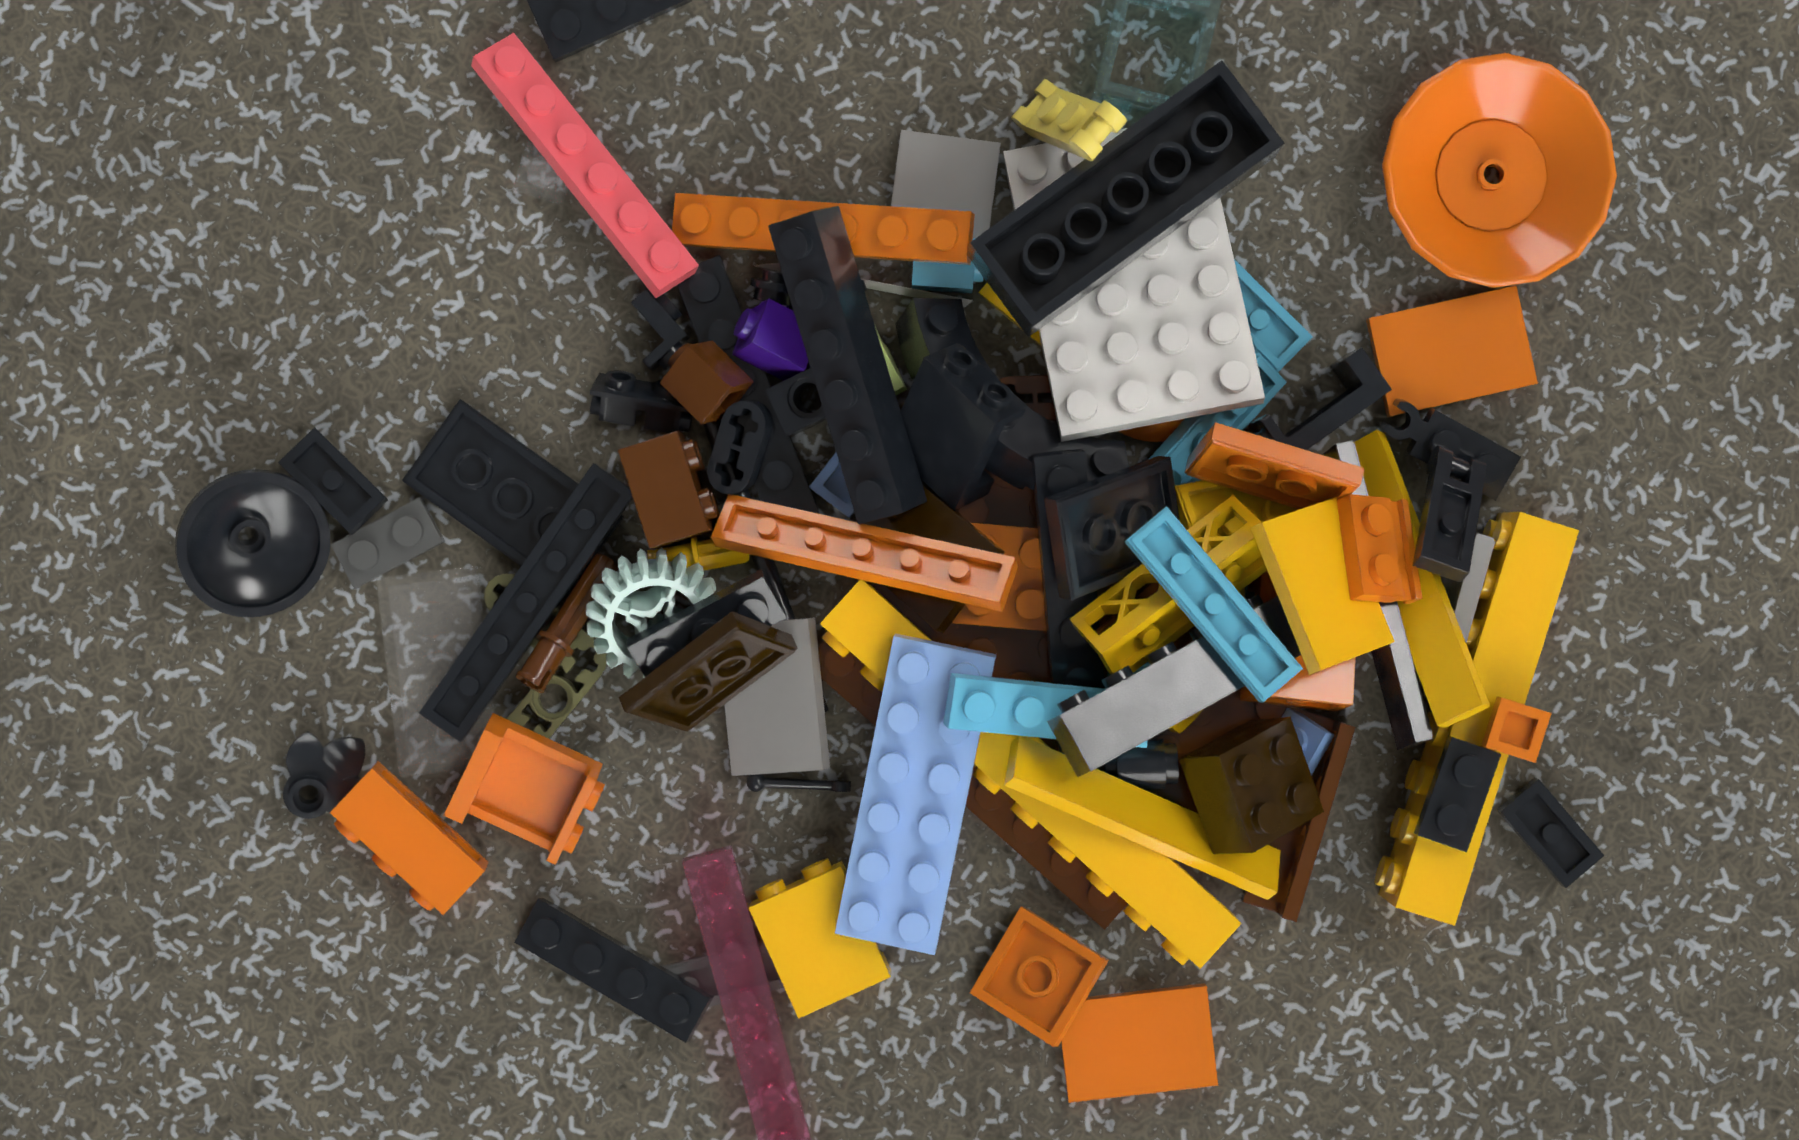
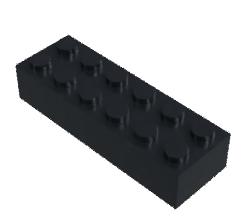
(1125, 198)

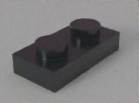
(333, 481)
(1457, 793)
(1550, 832)

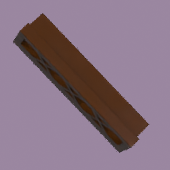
(1300, 851)

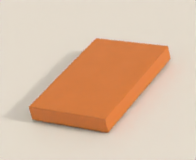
(1453, 350)
(1270, 468)
(1140, 1044)

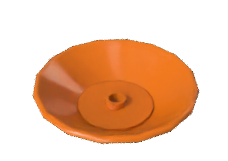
(1549, 158)

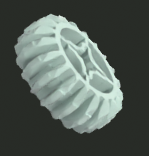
(620, 596)

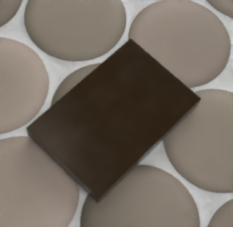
(938, 522)
(708, 672)

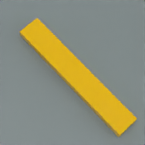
(1429, 623)
(1135, 816)

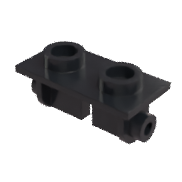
(620, 395)

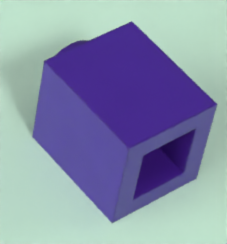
(771, 340)

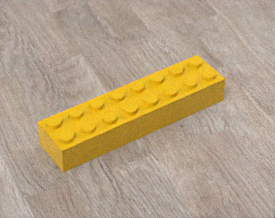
(1505, 648)

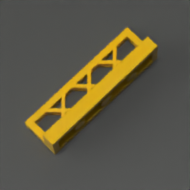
(1156, 621)

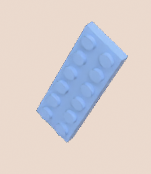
(911, 800)

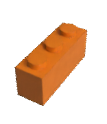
(408, 839)

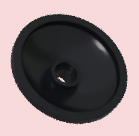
(256, 573)

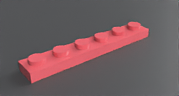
(584, 165)

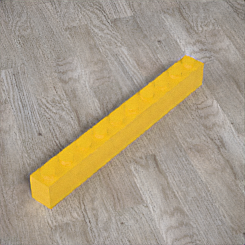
(1150, 882)

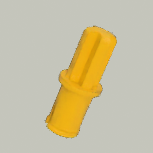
(704, 553)

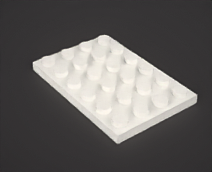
(1153, 338)

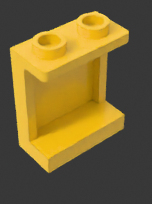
(802, 941)

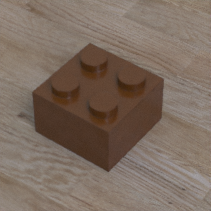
(669, 489)

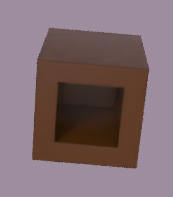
(705, 380)

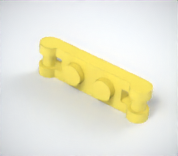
(1069, 120)

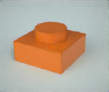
(1516, 729)

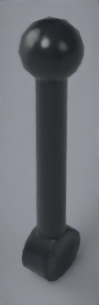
(759, 782)

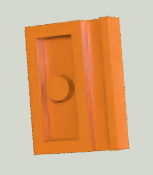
(1378, 549)

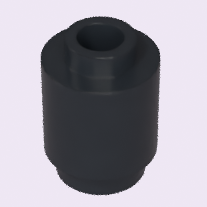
(1147, 767)

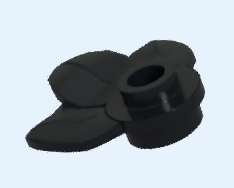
(328, 768)

